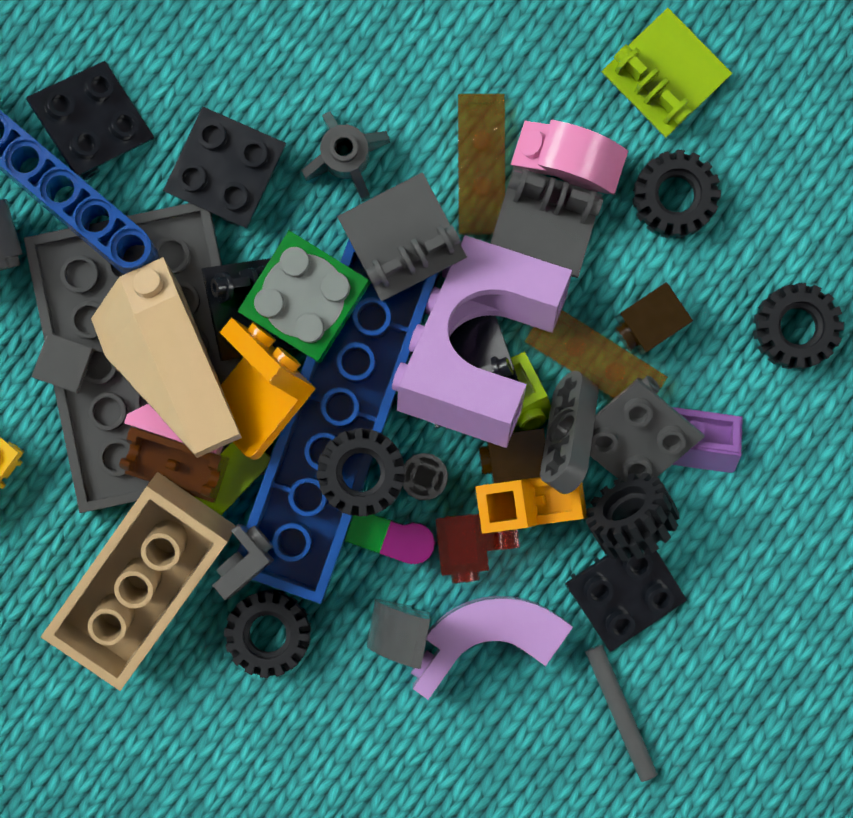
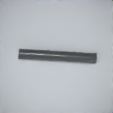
(621, 713)

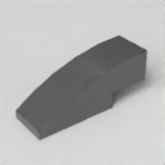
(398, 632)

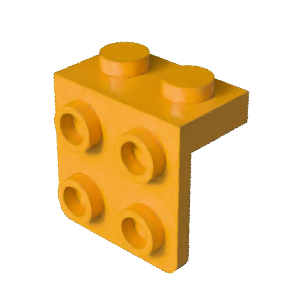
(262, 388)

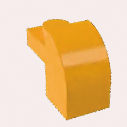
(526, 504)

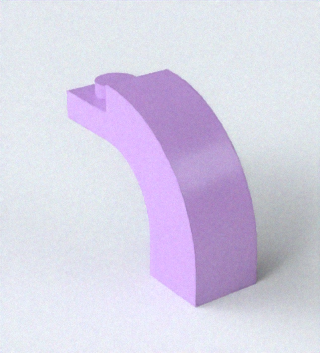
(489, 619)

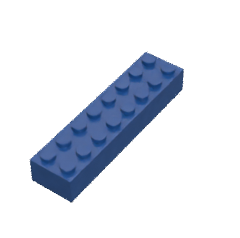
(349, 394)

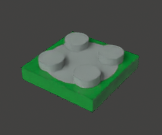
(304, 296)

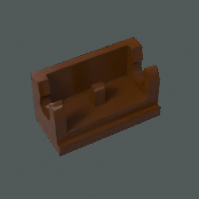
(175, 461)

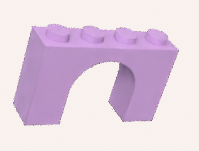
(443, 385)

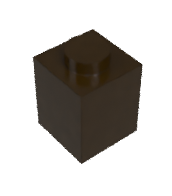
(652, 320)
(518, 461)

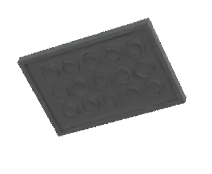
(69, 288)

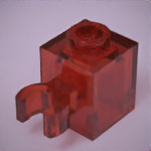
(465, 547)

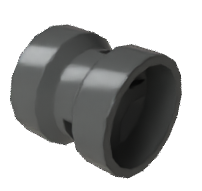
(425, 476)

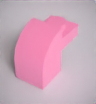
(571, 154)

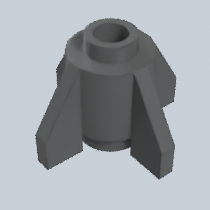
(345, 166)

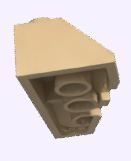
(161, 354)

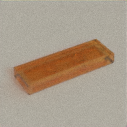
(480, 162)
(592, 354)

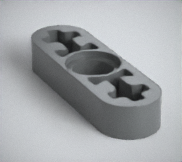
(569, 432)

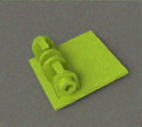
(666, 72)

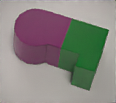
(407, 543)

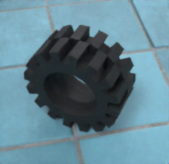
(696, 174)
(824, 316)
(332, 462)
(632, 516)
(240, 642)

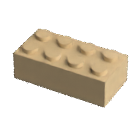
(139, 581)

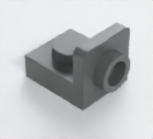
(240, 570)

